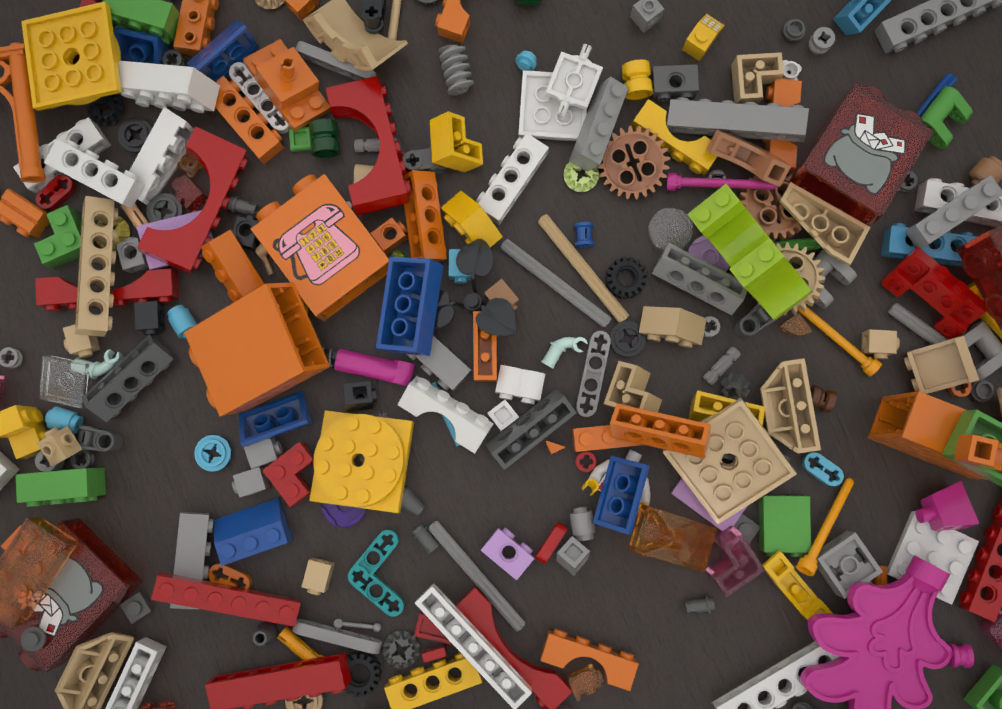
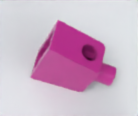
(948, 509)

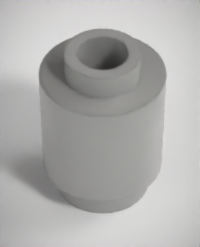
(582, 524)

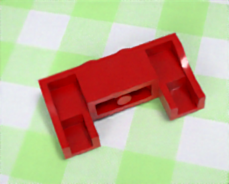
(939, 289)

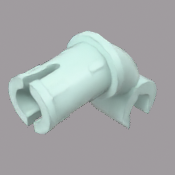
(558, 347)
(97, 369)

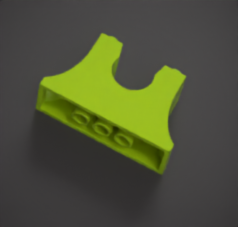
(750, 252)

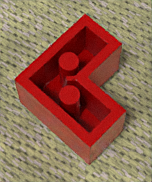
(286, 473)

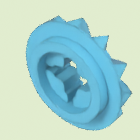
(204, 458)

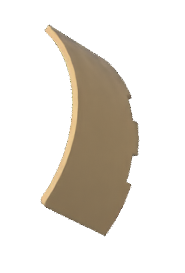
(347, 38)

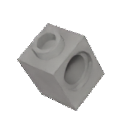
(646, 13)
(135, 264)
(263, 452)
(250, 482)
(572, 555)

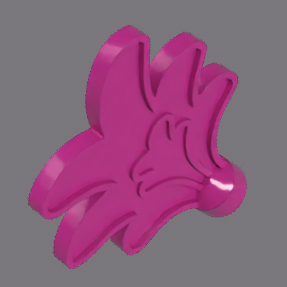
(881, 643)

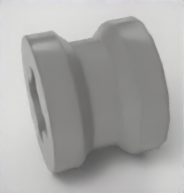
(819, 46)
(44, 465)

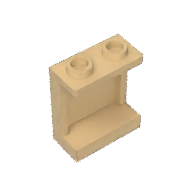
(941, 365)

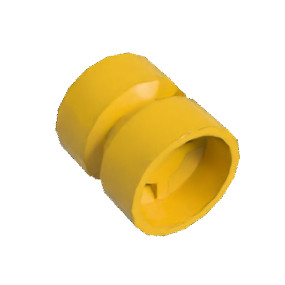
(636, 78)

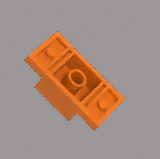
(288, 84)

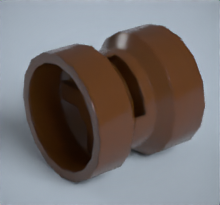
(823, 399)

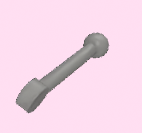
(338, 623)

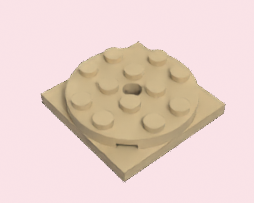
(753, 473)

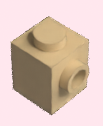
(879, 343)
(79, 344)

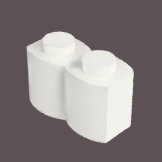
(519, 383)

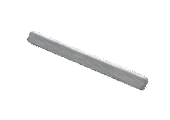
(555, 283)
(476, 576)

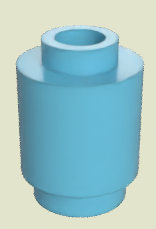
(181, 320)
(62, 417)

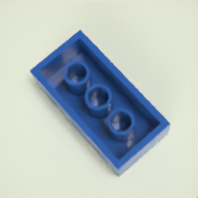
(409, 306)

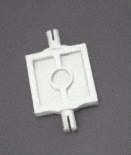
(574, 80)

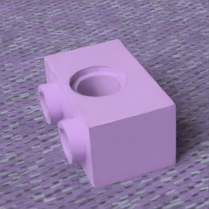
(514, 565)

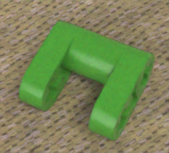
(947, 103)

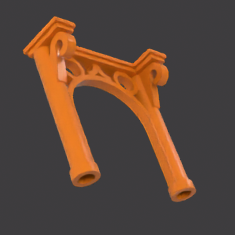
(23, 112)

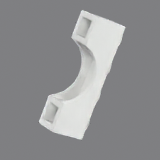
(468, 425)

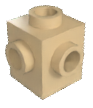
(59, 445)

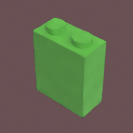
(784, 524)

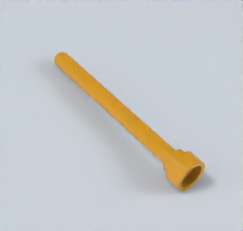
(869, 365)
(807, 564)

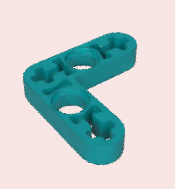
(369, 570)

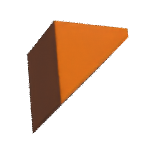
(553, 447)

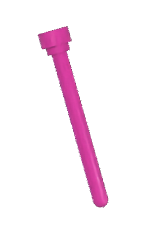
(676, 182)

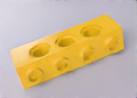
(426, 693)

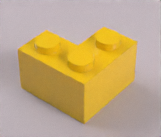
(450, 145)
(470, 219)
(23, 428)

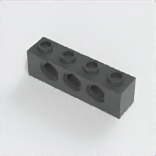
(130, 366)
(530, 428)

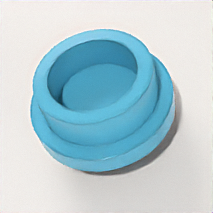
(526, 61)

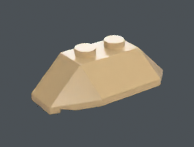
(790, 407)
(92, 671)

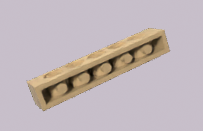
(86, 322)

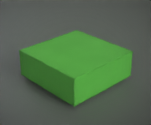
(300, 140)

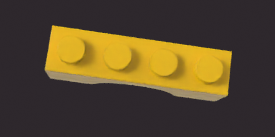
(691, 153)

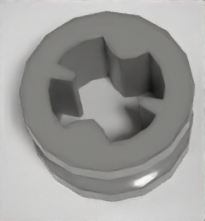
(716, 324)
(18, 358)

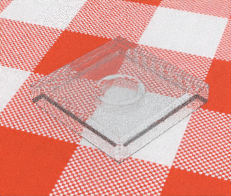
(63, 381)

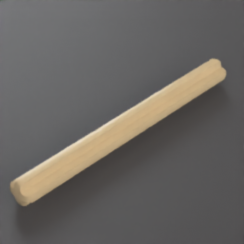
(583, 268)

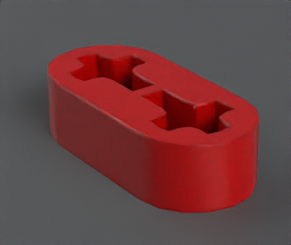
(56, 192)
(551, 542)

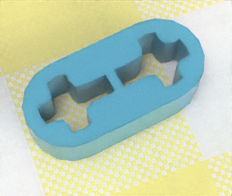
(825, 465)

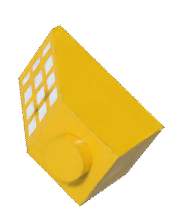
(702, 37)

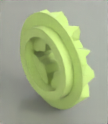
(585, 183)

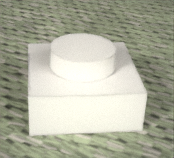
(503, 415)

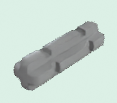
(370, 145)
(721, 365)

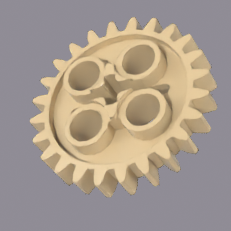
(808, 272)

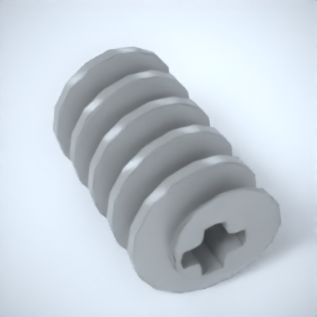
(455, 69)

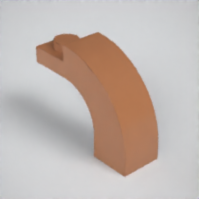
(750, 156)

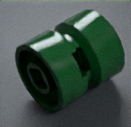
(324, 138)

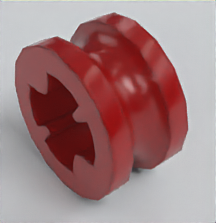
(590, 466)

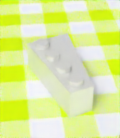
(161, 154)

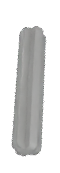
(916, 324)

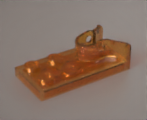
(672, 538)

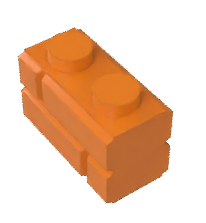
(22, 213)

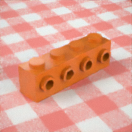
(195, 26)

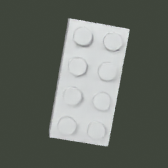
(168, 86)

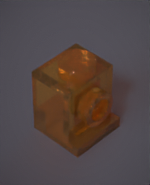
(585, 681)

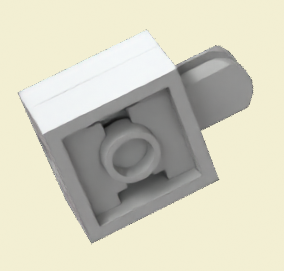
(844, 566)

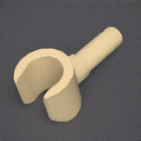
(262, 253)

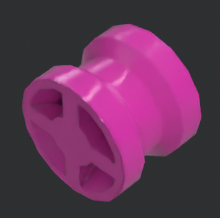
(962, 655)

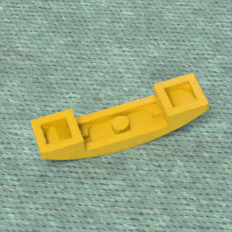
(793, 586)

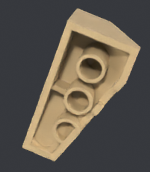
(830, 227)

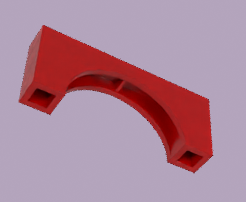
(385, 182)
(182, 245)

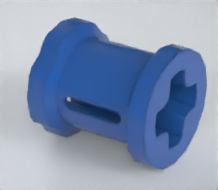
(584, 234)

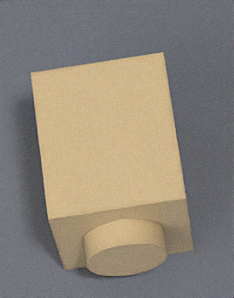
(317, 576)

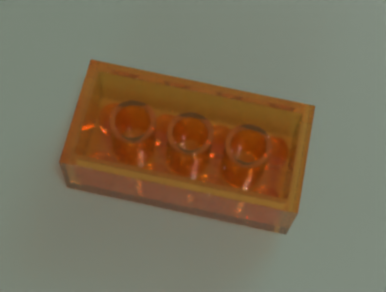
(30, 568)

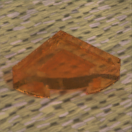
(796, 325)

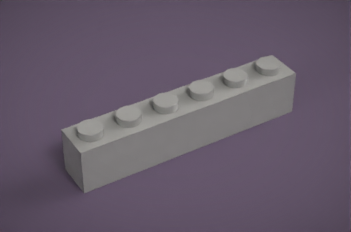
(741, 120)

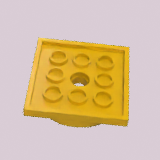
(55, 41)
(382, 476)

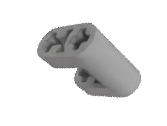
(839, 270)
(988, 344)

